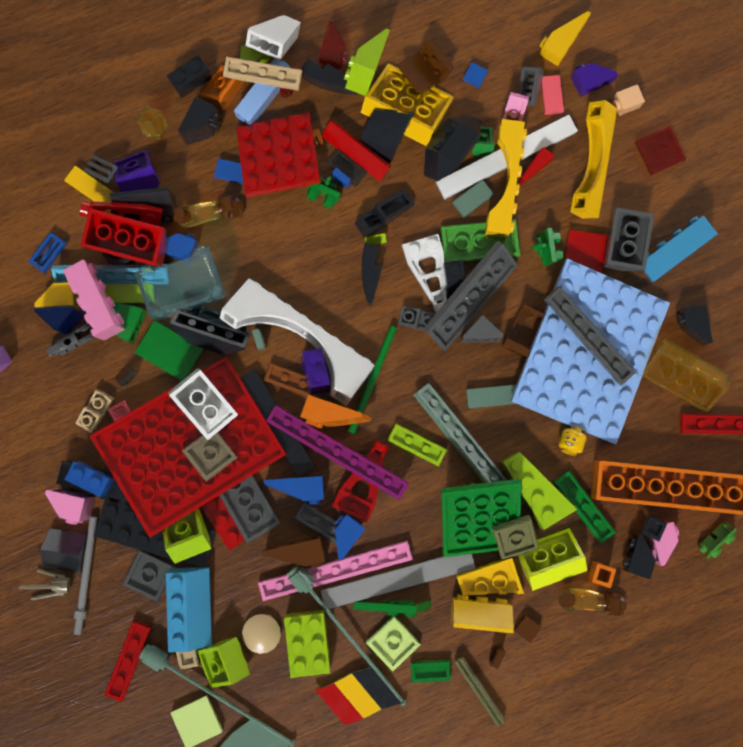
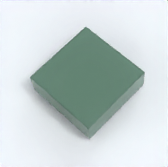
(259, 340)

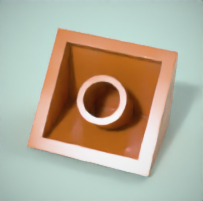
(221, 90)

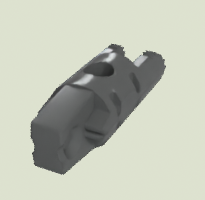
(62, 344)

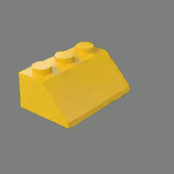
(482, 614)

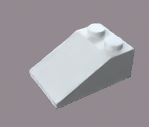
(202, 403)

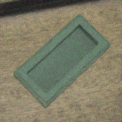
(473, 198)

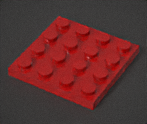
(277, 155)

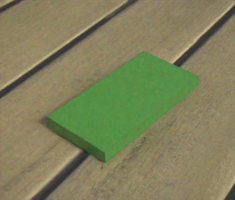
(471, 244)

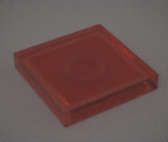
(660, 150)

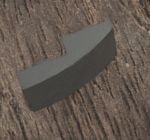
(414, 318)

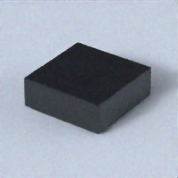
(653, 528)

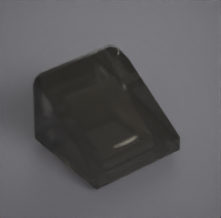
(126, 375)

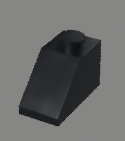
(454, 276)
(695, 323)

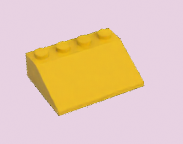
(396, 93)

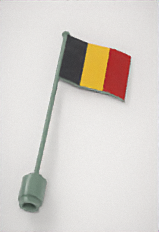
(360, 691)

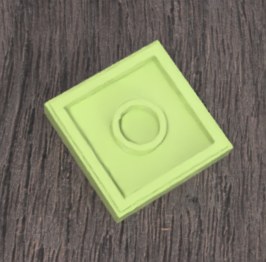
(393, 643)
(196, 721)

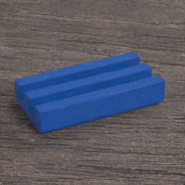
(53, 257)

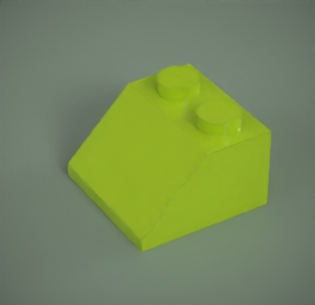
(187, 537)
(223, 662)

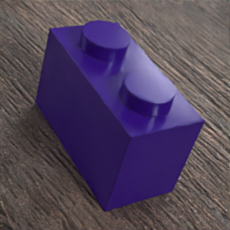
(315, 371)

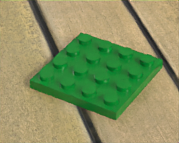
(472, 511)

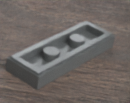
(317, 521)

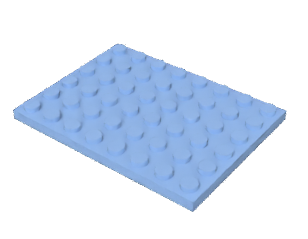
(562, 374)

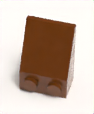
(301, 552)

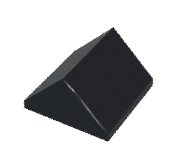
(64, 550)

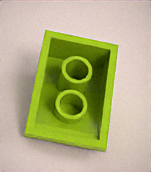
(365, 64)

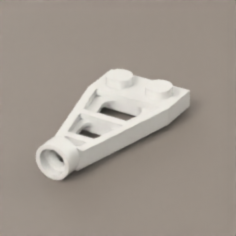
(424, 249)

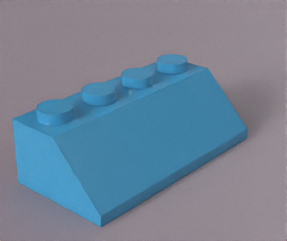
(188, 609)

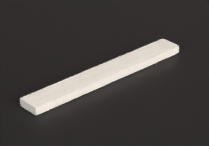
(496, 162)

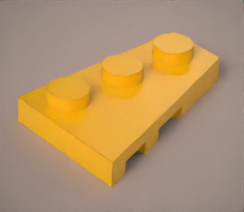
(491, 578)

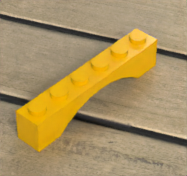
(600, 125)
(510, 138)

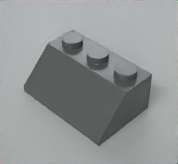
(628, 240)

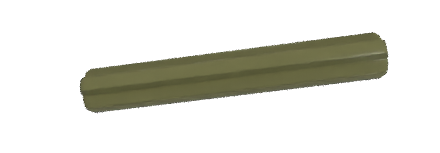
(479, 690)

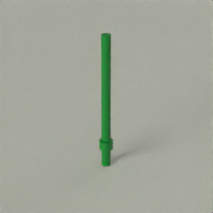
(374, 374)

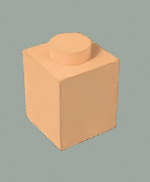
(628, 100)

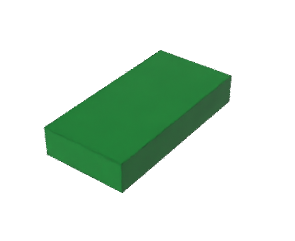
(430, 670)

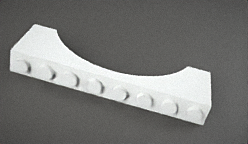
(258, 306)

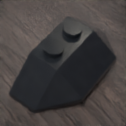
(451, 146)
(206, 330)

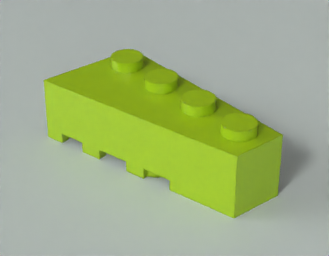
(540, 496)

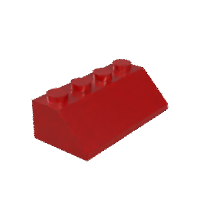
(124, 237)

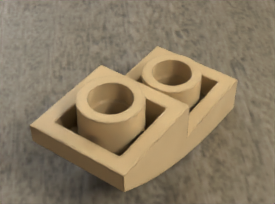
(95, 410)

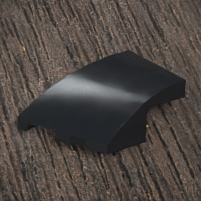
(385, 132)

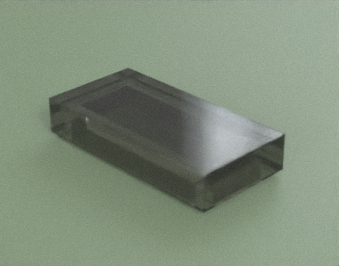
(347, 166)

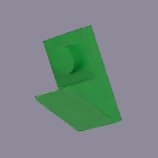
(485, 144)

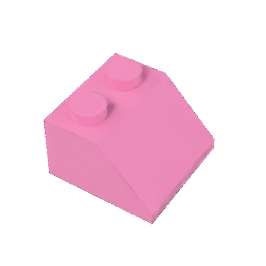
(71, 505)

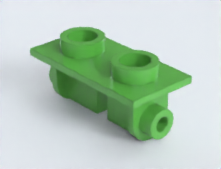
(713, 546)

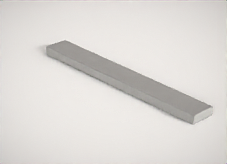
(396, 580)

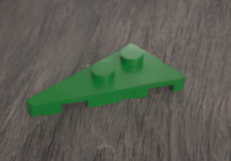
(394, 607)

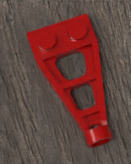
(148, 213)
(353, 504)

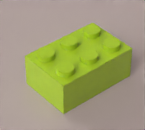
(307, 643)

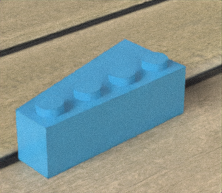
(679, 247)

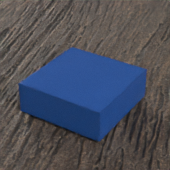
(475, 75)
(341, 178)

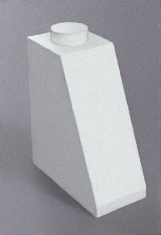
(274, 36)

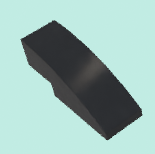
(326, 78)
(384, 213)
(370, 272)

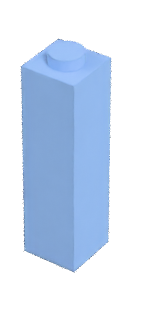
(257, 99)

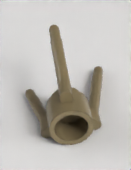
(60, 585)

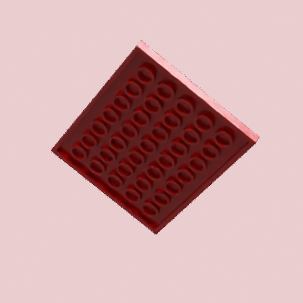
(149, 461)

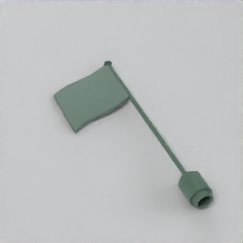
(250, 734)

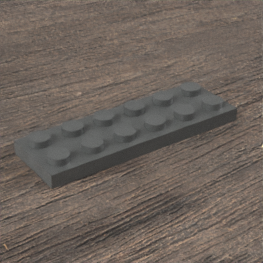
(471, 296)

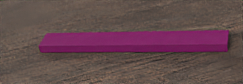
(337, 452)

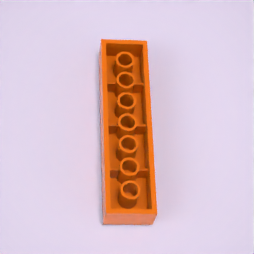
(667, 487)

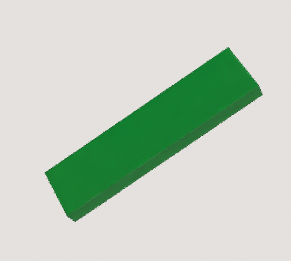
(585, 507)

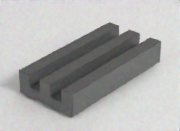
(94, 165)

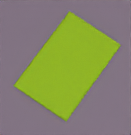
(376, 239)

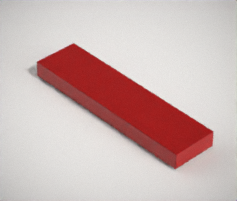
(356, 150)
(711, 424)
(128, 661)

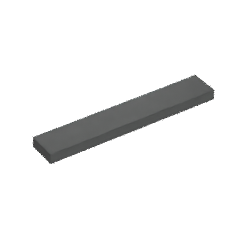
(589, 336)

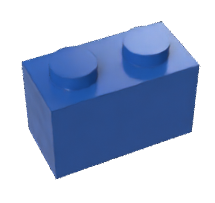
(89, 478)

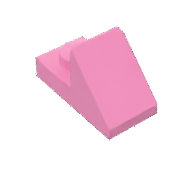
(515, 107)

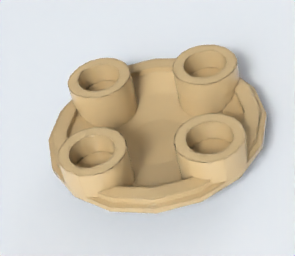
(261, 633)

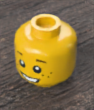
(572, 441)

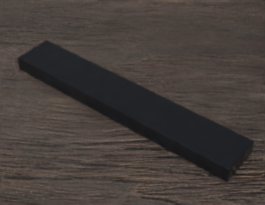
(265, 402)

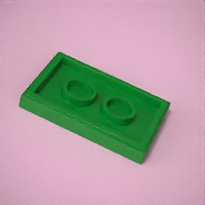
(168, 351)

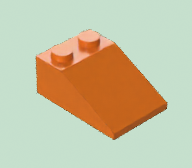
(321, 412)

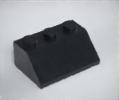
(157, 197)

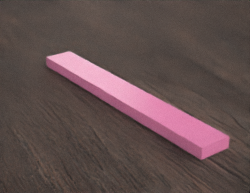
(339, 569)

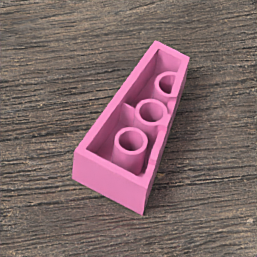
(94, 300)

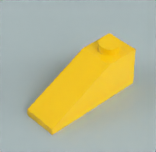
(561, 39)

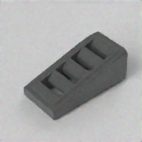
(526, 71)

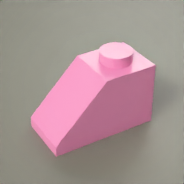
(668, 541)

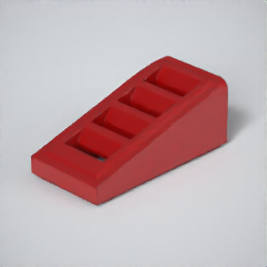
(541, 160)

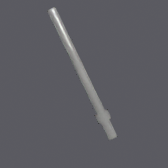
(80, 613)

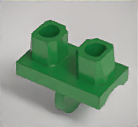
(331, 196)
(546, 246)

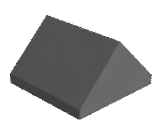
(482, 331)

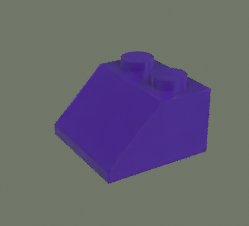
(136, 172)

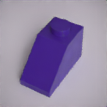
(592, 77)

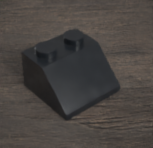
(200, 122)

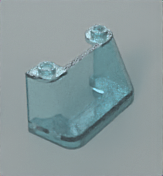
(181, 284)

